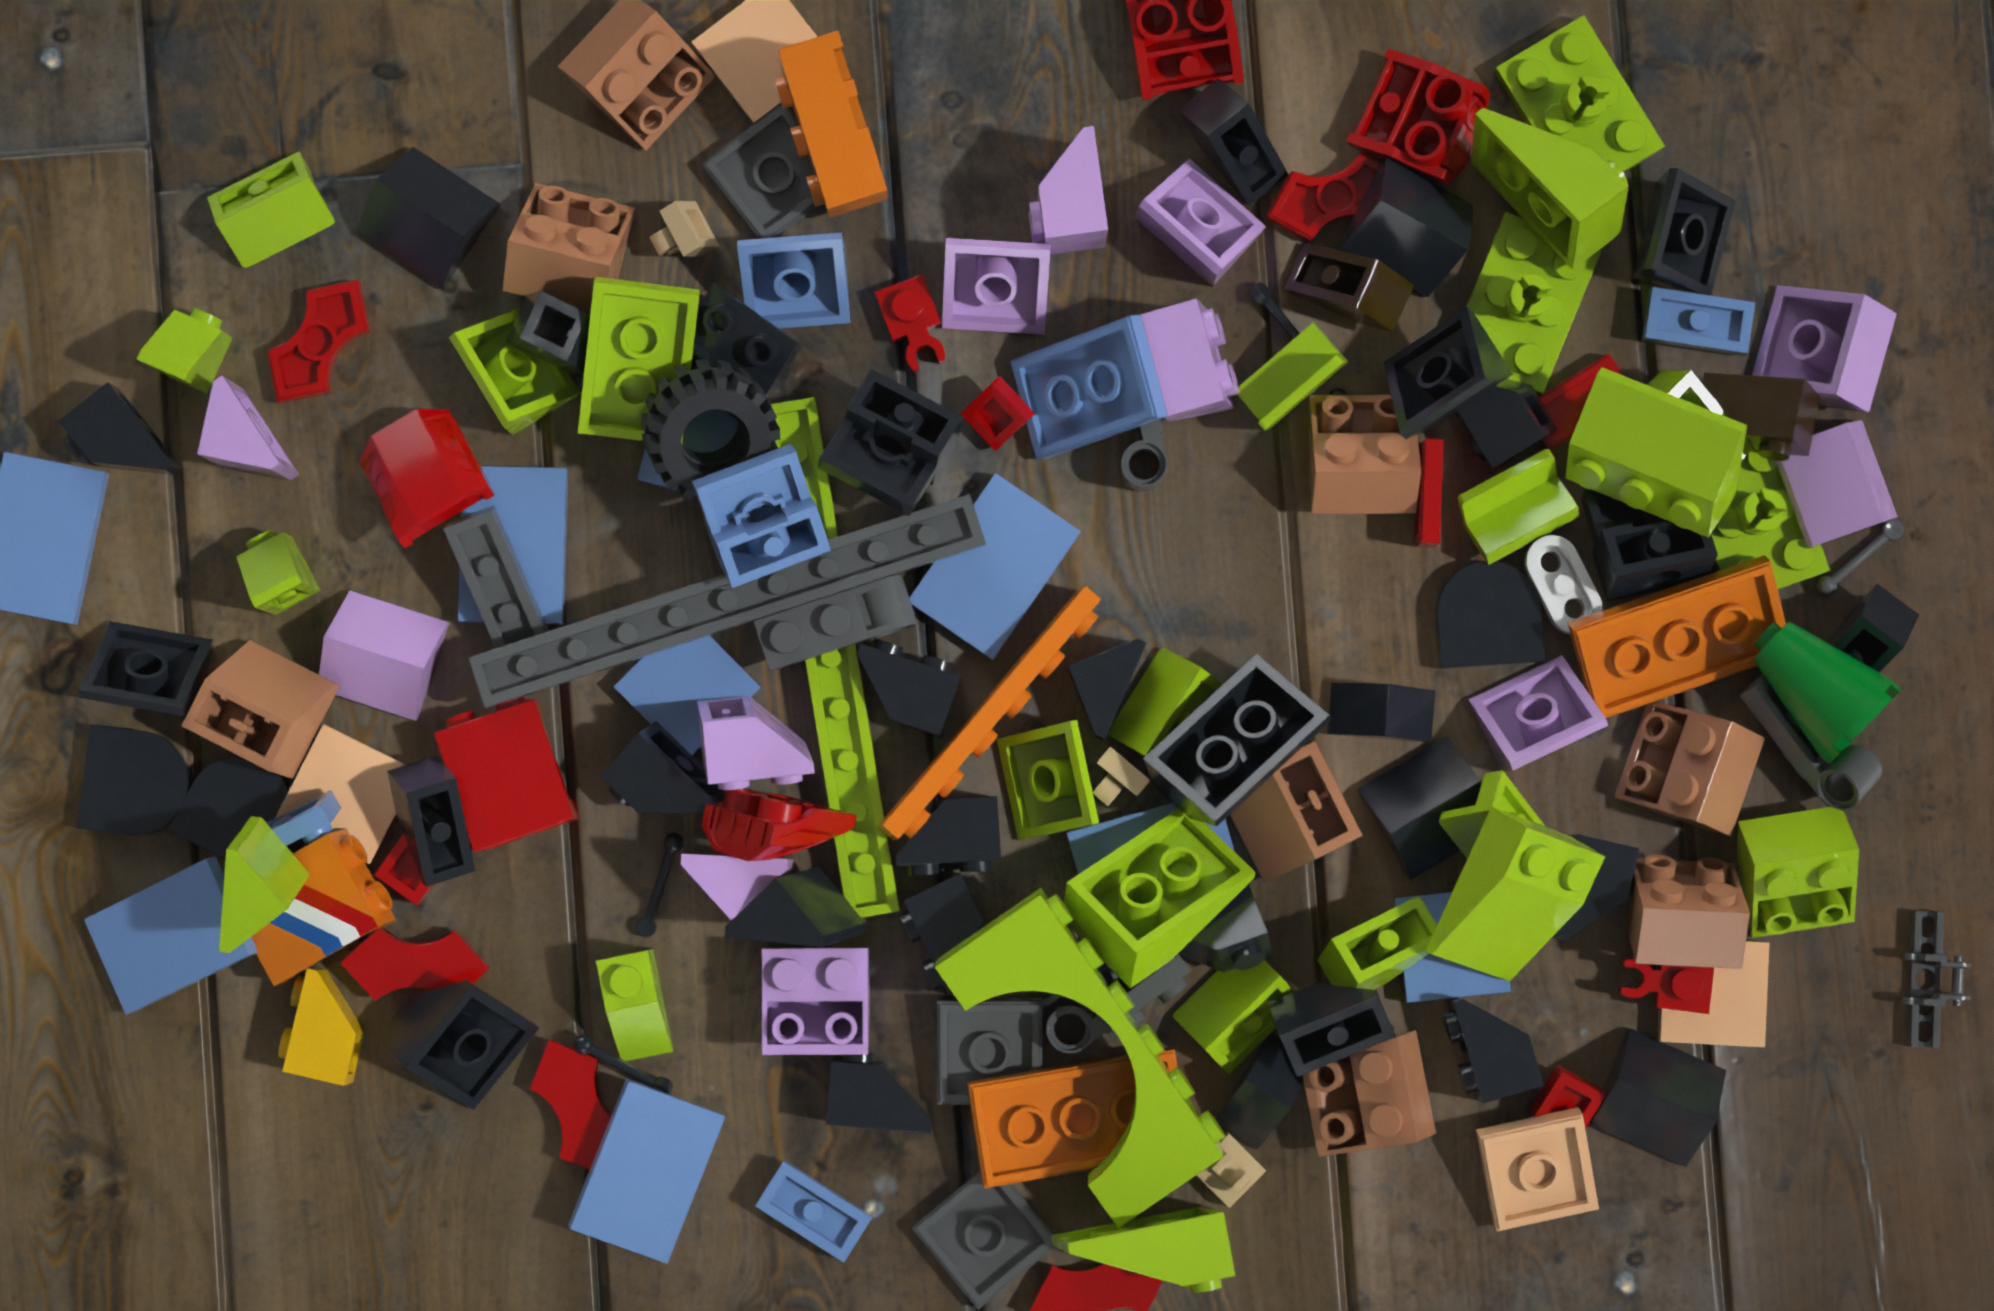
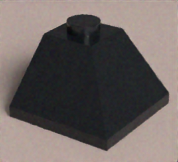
(457, 1039)

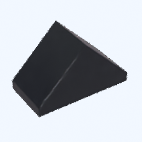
(1103, 682)
(1381, 711)
(1261, 1094)

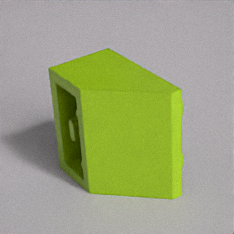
(1798, 870)

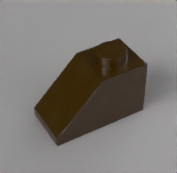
(1349, 286)
(1775, 409)

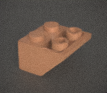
(637, 71)
(565, 243)
(1360, 457)
(262, 708)
(1690, 767)
(1295, 816)
(1687, 913)
(1371, 1098)

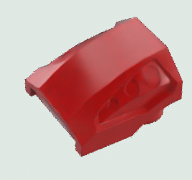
(1183, 44)
(1421, 117)
(423, 472)
(770, 825)

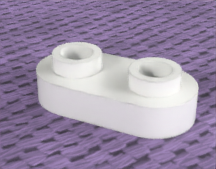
(1566, 583)

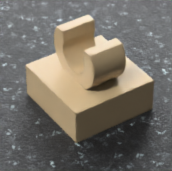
(685, 231)
(1119, 775)
(1233, 1173)

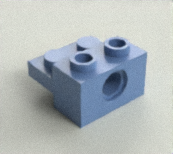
(761, 516)

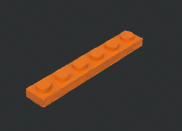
(977, 732)

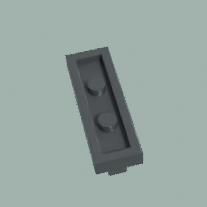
(495, 577)

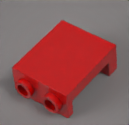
(505, 774)

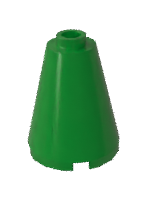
(1822, 686)

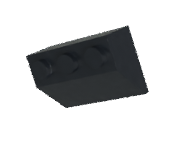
(1233, 742)

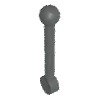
(1890, 530)

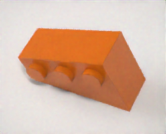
(830, 125)

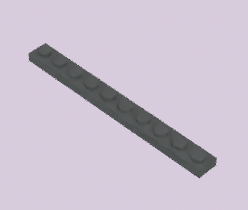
(716, 606)

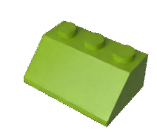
(1656, 452)

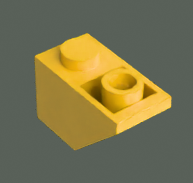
(324, 1031)

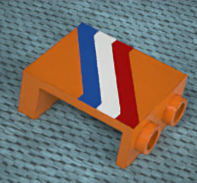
(329, 911)

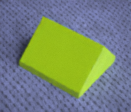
(512, 380)
(1047, 780)
(258, 883)

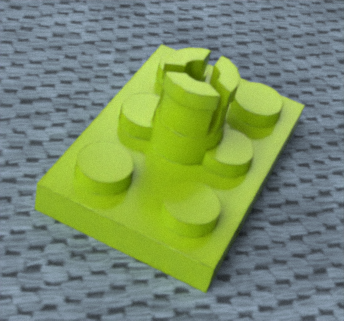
(1579, 94)
(1527, 300)
(632, 342)
(1765, 524)

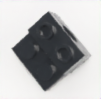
(891, 442)
(1640, 550)

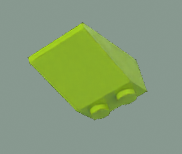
(1552, 184)
(1155, 894)
(1513, 895)
(1174, 1246)

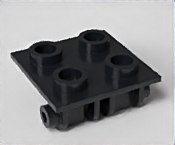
(742, 337)

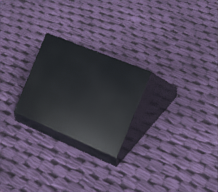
(425, 216)
(1410, 226)
(1683, 234)
(1443, 372)
(147, 669)
(1411, 800)
(798, 911)
(1660, 1098)

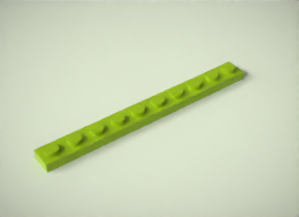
(842, 708)

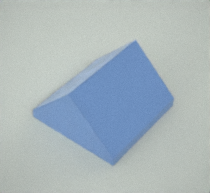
(796, 279)

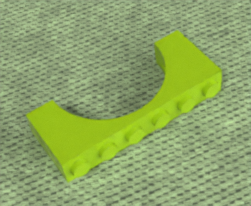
(1038, 952)

